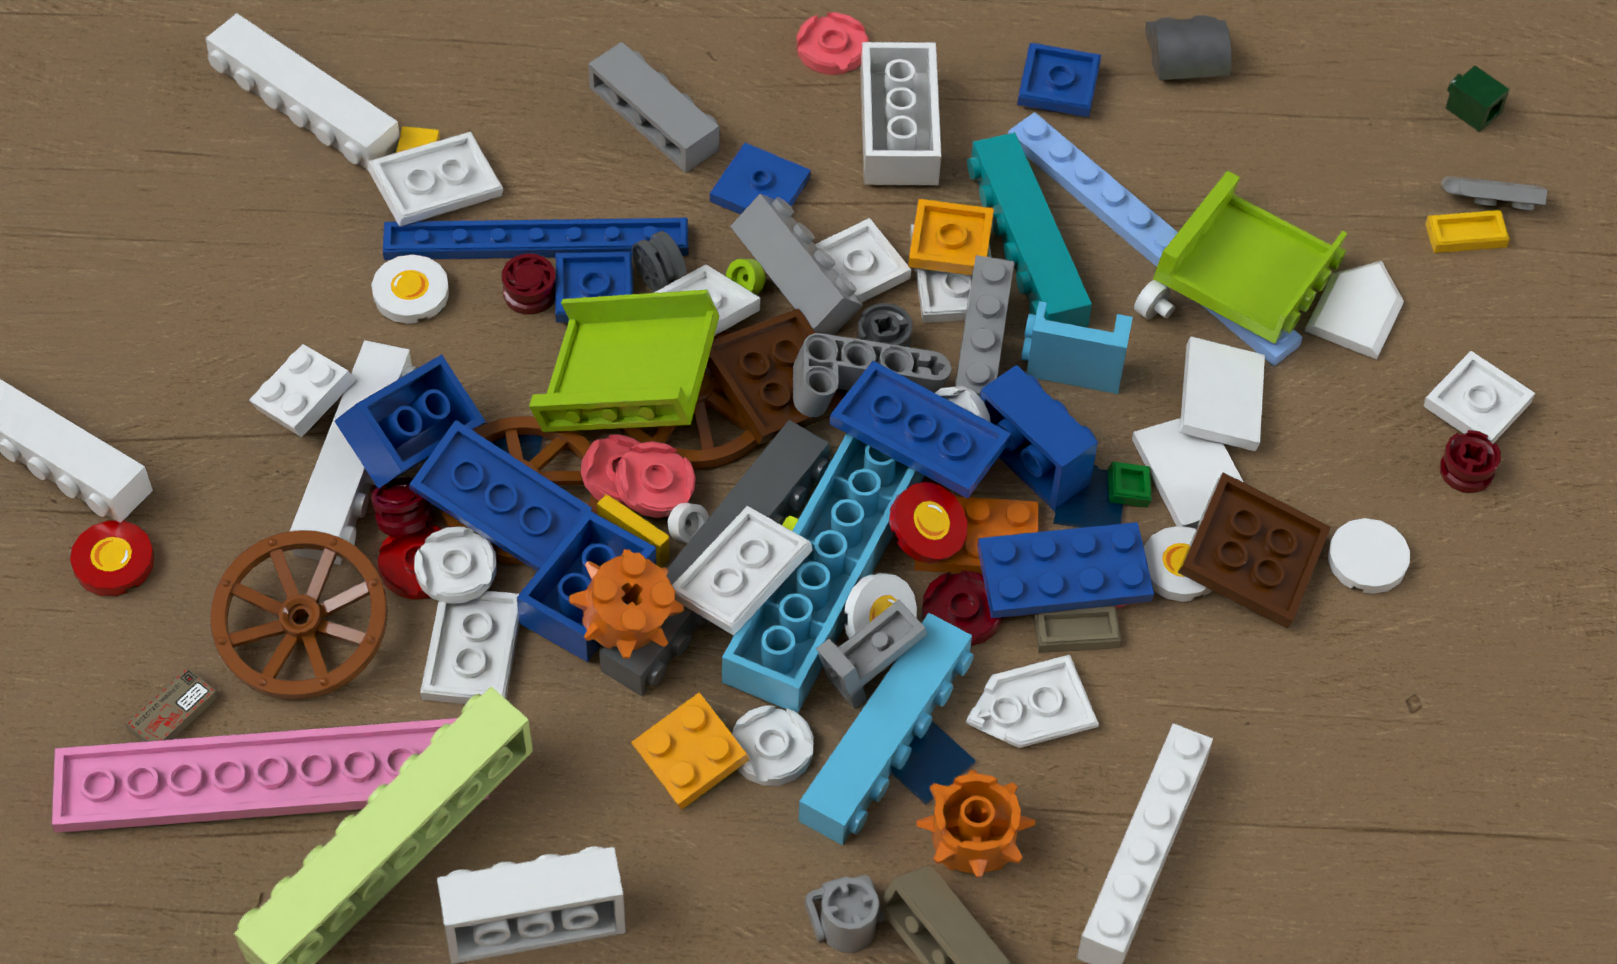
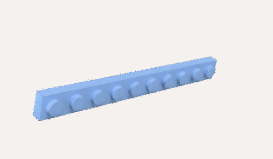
(1121, 212)

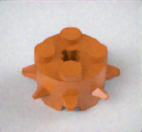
(639, 584)
(975, 824)

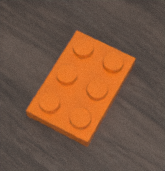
(986, 519)

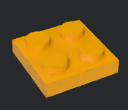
(949, 236)
(690, 751)

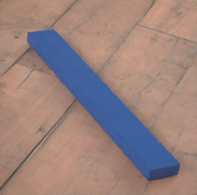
(516, 237)

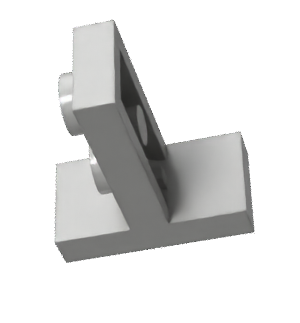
(870, 651)

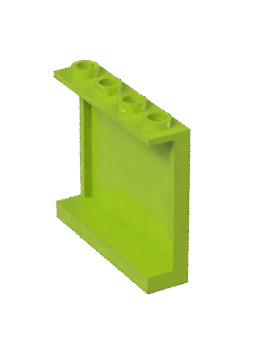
(1247, 262)
(629, 362)

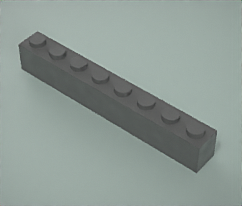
(771, 487)

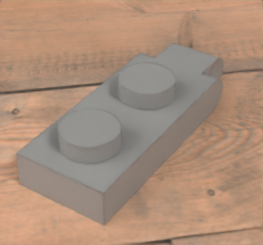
(1488, 191)

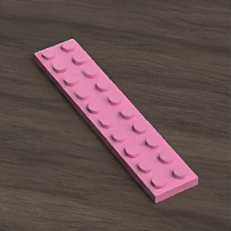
(230, 775)

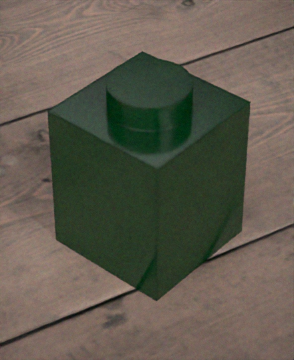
(1476, 98)

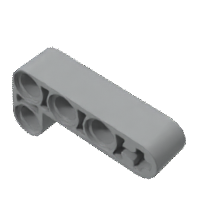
(838, 362)

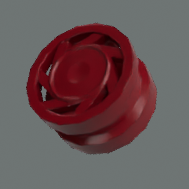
(529, 285)
(1470, 462)
(399, 508)

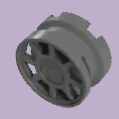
(659, 261)
(886, 325)

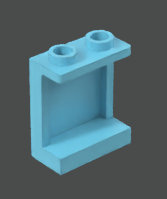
(1075, 353)

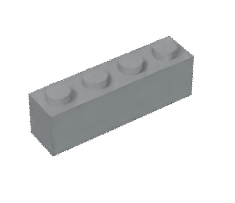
(654, 106)
(796, 264)
(984, 323)

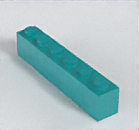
(1028, 230)

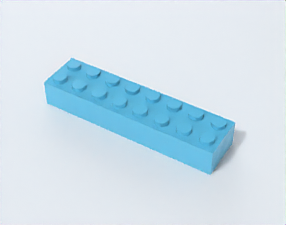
(848, 534)

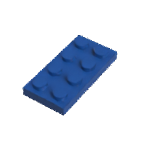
(920, 429)
(497, 496)
(1065, 570)

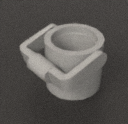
(847, 913)

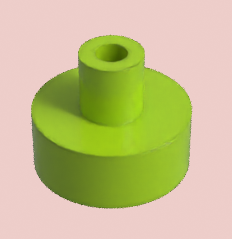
(747, 274)

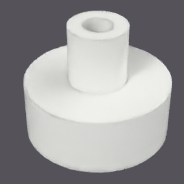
(1154, 301)
(686, 521)

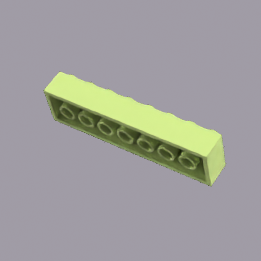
(388, 835)

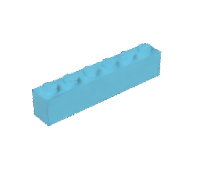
(883, 730)

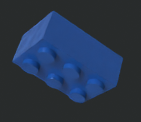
(407, 420)
(1045, 442)
(545, 599)

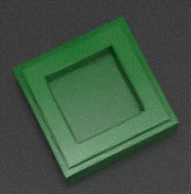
(1129, 484)

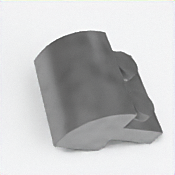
(1189, 47)

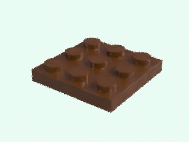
(757, 373)
(1254, 550)

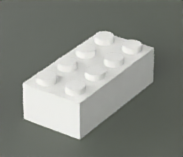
(900, 113)
(532, 904)

